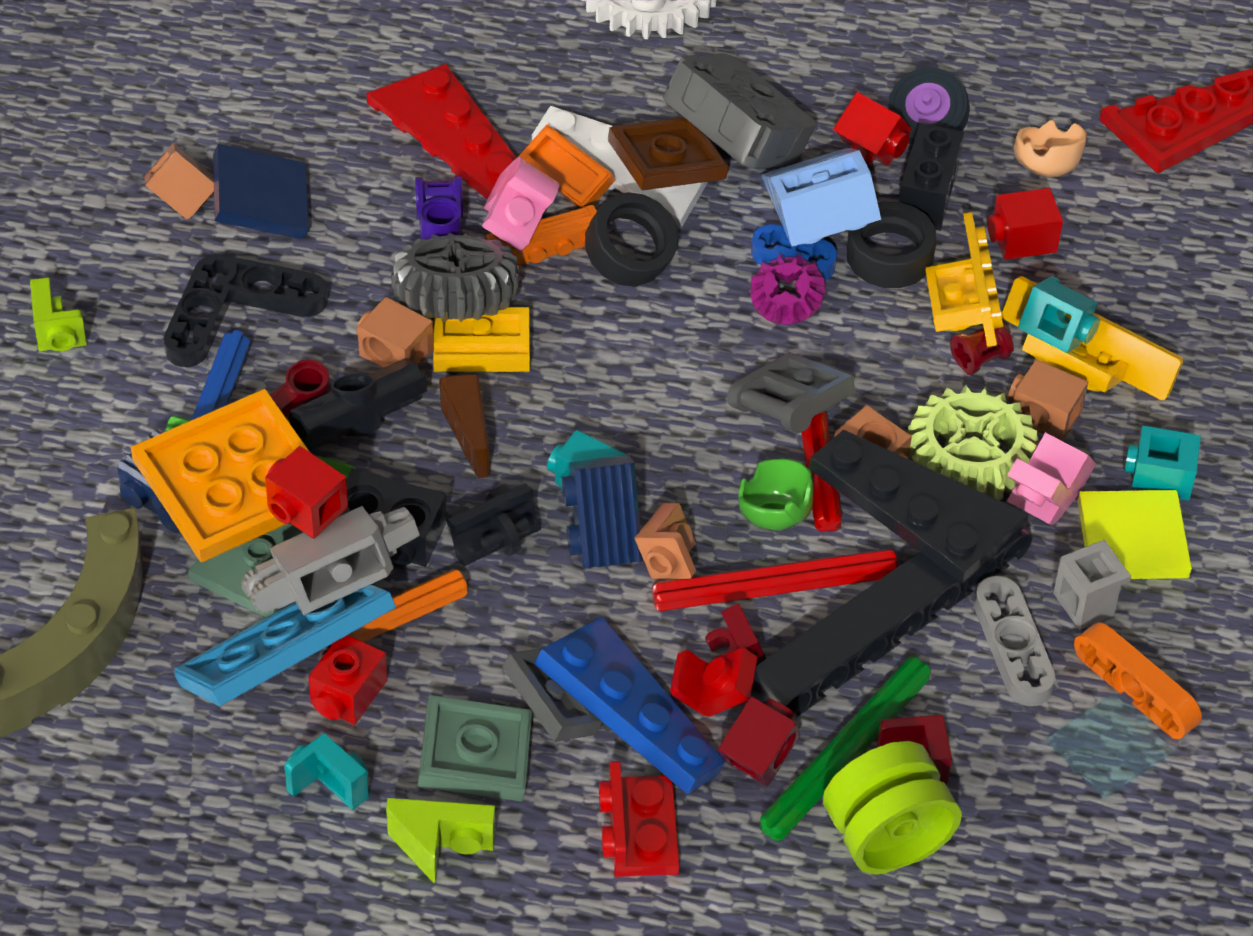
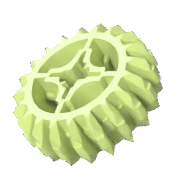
(972, 434)

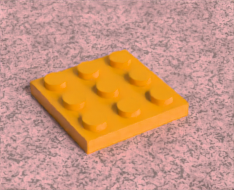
(215, 472)

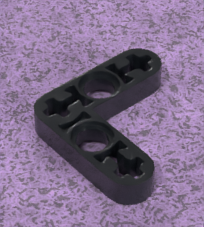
(234, 288)

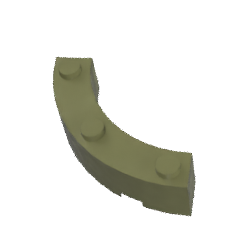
(84, 632)

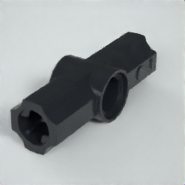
(358, 403)

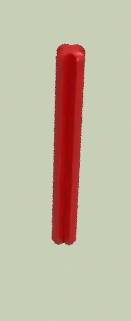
(773, 580)

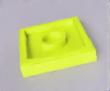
(1140, 529)

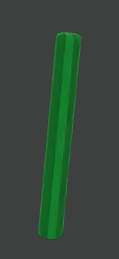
(845, 747)

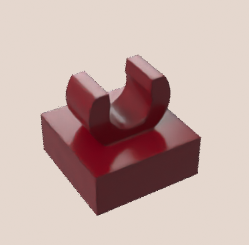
(739, 634)

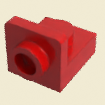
(715, 684)

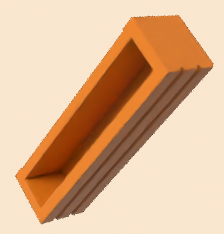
(554, 236)

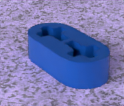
(772, 233)

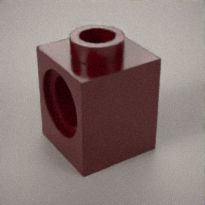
(760, 739)

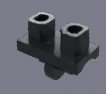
(494, 524)

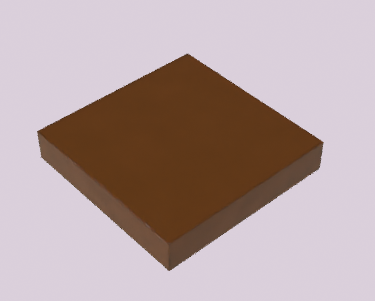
(667, 153)

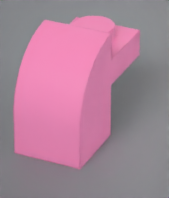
(519, 202)
(1050, 479)

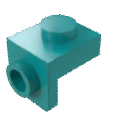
(338, 770)

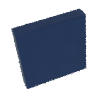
(260, 191)

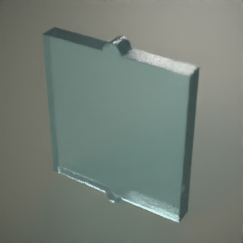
(1109, 746)

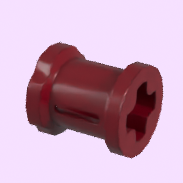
(972, 351)

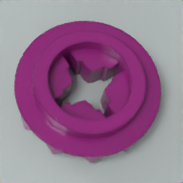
(787, 308)

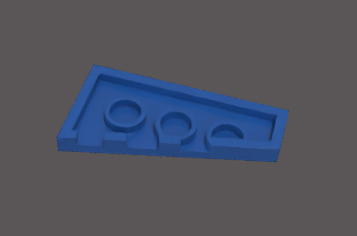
(624, 695)

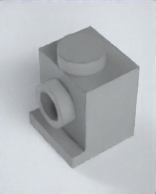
(1090, 583)

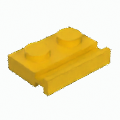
(485, 344)

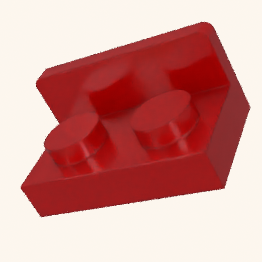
(642, 824)

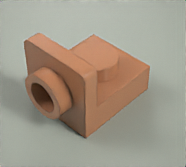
(667, 544)

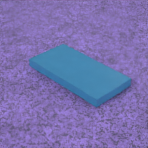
(277, 645)

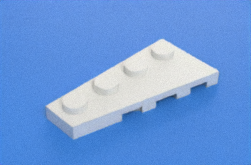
(592, 139)

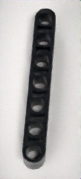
(869, 628)

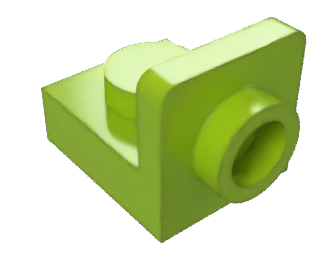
(54, 327)

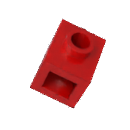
(873, 130)
(1025, 224)
(305, 492)
(347, 679)

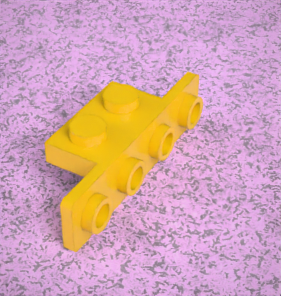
(966, 290)
(1107, 359)

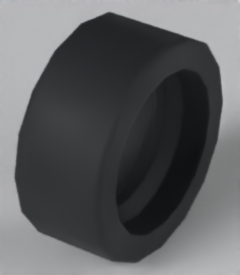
(653, 218)
(893, 270)

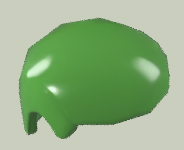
(777, 494)

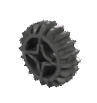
(455, 277)

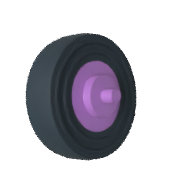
(930, 98)

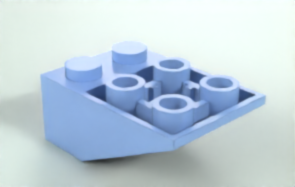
(823, 196)

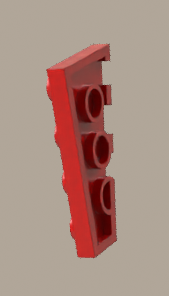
(1184, 123)
(447, 124)

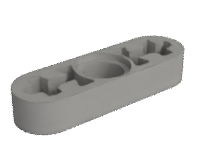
(1019, 622)

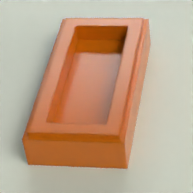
(578, 175)

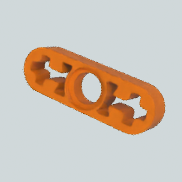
(1124, 666)

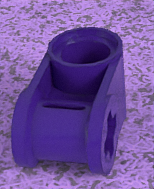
(439, 207)

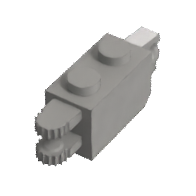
(333, 565)

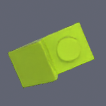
(426, 826)

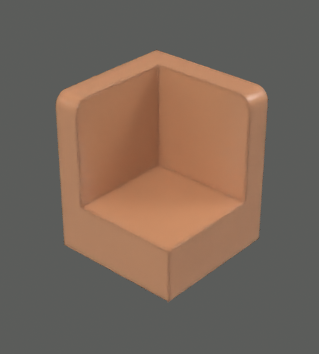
(180, 181)

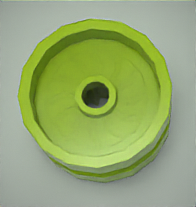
(891, 807)

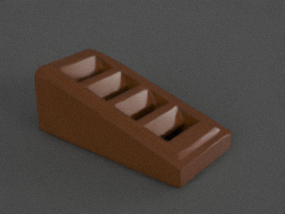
(465, 415)

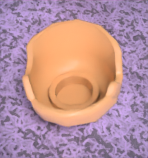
(1049, 150)

